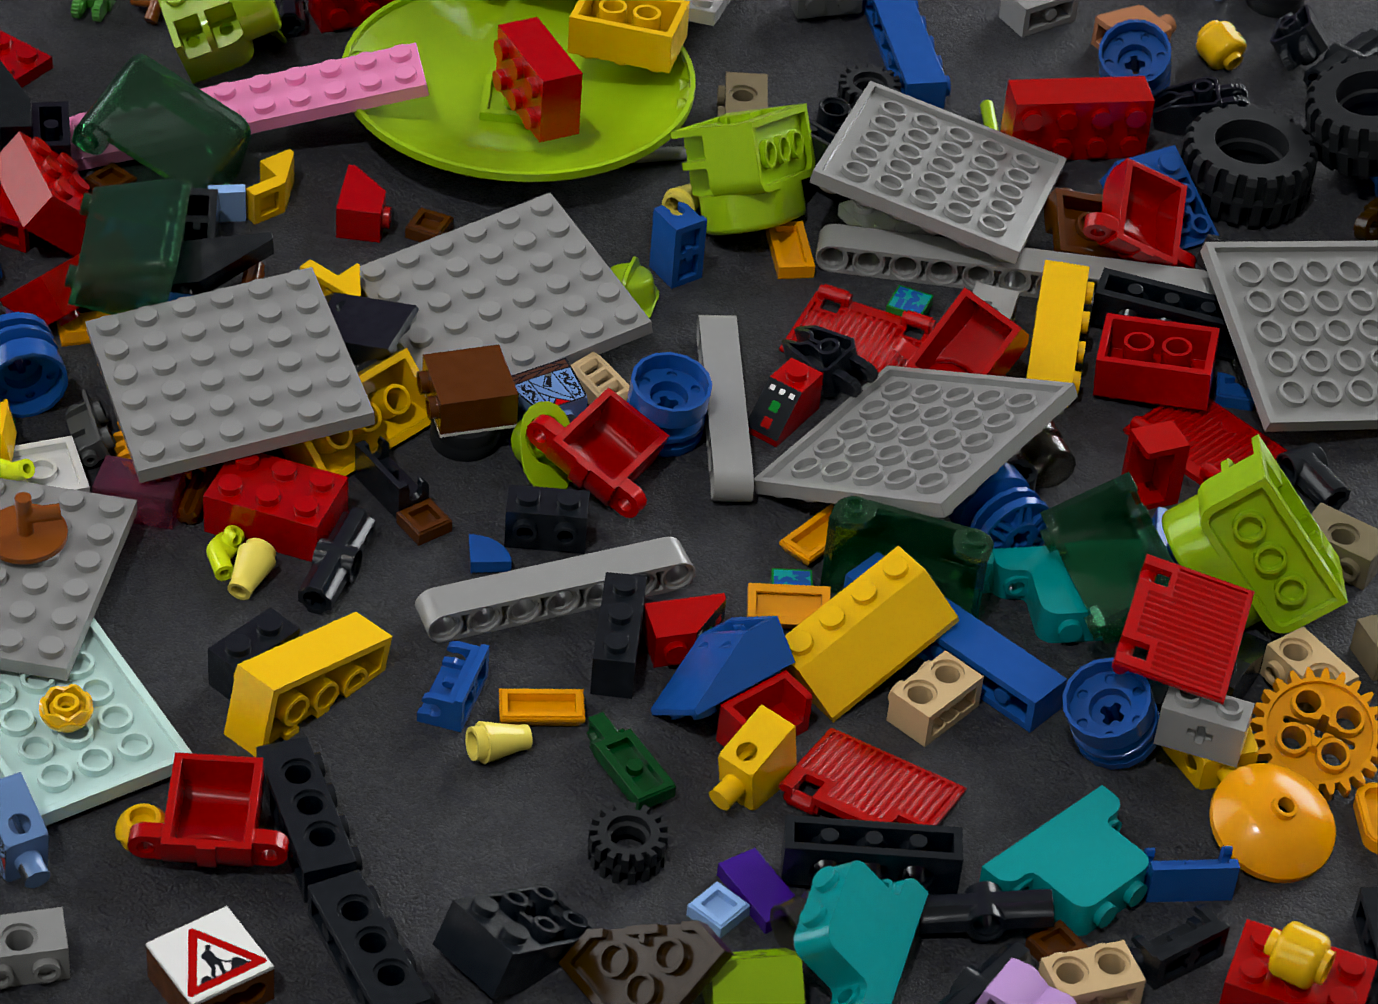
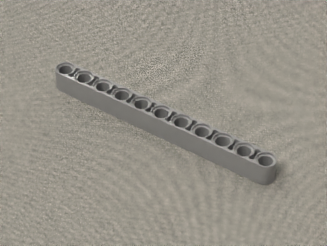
(947, 264)

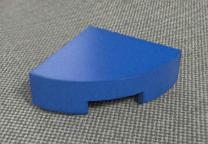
(1231, 394)
(487, 555)

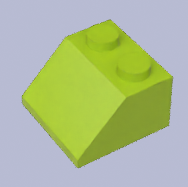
(758, 978)

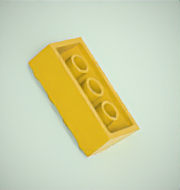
(397, 412)
(868, 632)

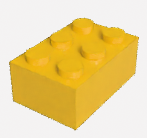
(630, 31)

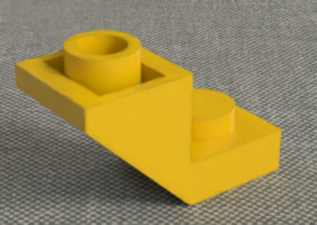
(274, 190)

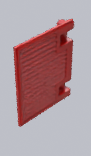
(872, 328)
(1211, 436)
(1186, 627)
(868, 784)

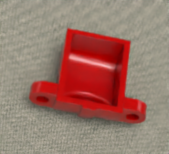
(1141, 216)
(968, 340)
(603, 450)
(212, 816)

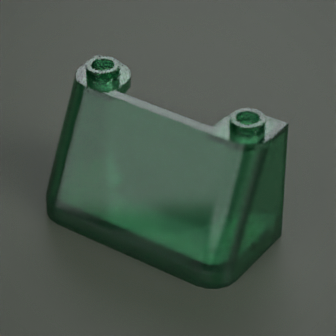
(165, 125)
(129, 245)
(1103, 548)
(952, 554)

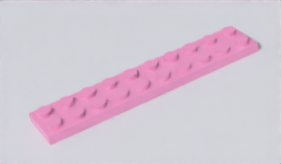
(305, 94)

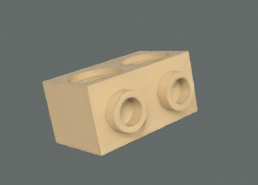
(1296, 653)
(934, 698)
(1096, 974)

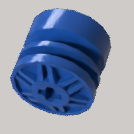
(1139, 48)
(30, 365)
(674, 396)
(1004, 510)
(1110, 715)

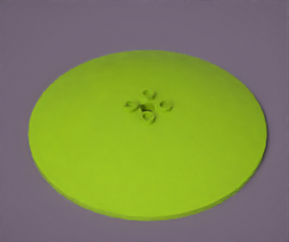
(469, 124)

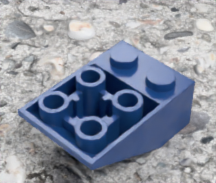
(1196, 220)
(724, 666)

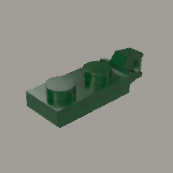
(629, 763)

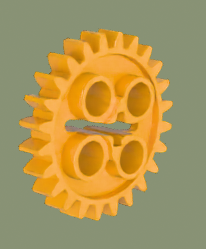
(1331, 702)

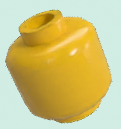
(1221, 45)
(1299, 955)

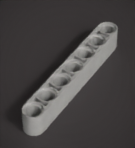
(726, 415)
(548, 589)

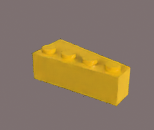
(1059, 323)
(303, 679)

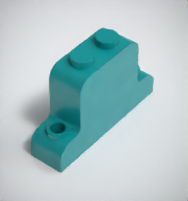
(1047, 590)
(1081, 859)
(858, 931)

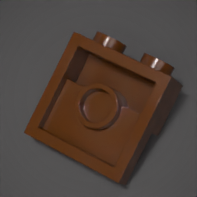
(1065, 219)

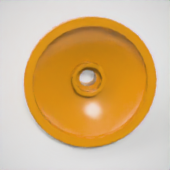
(1263, 837)

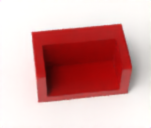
(1157, 462)
(779, 693)

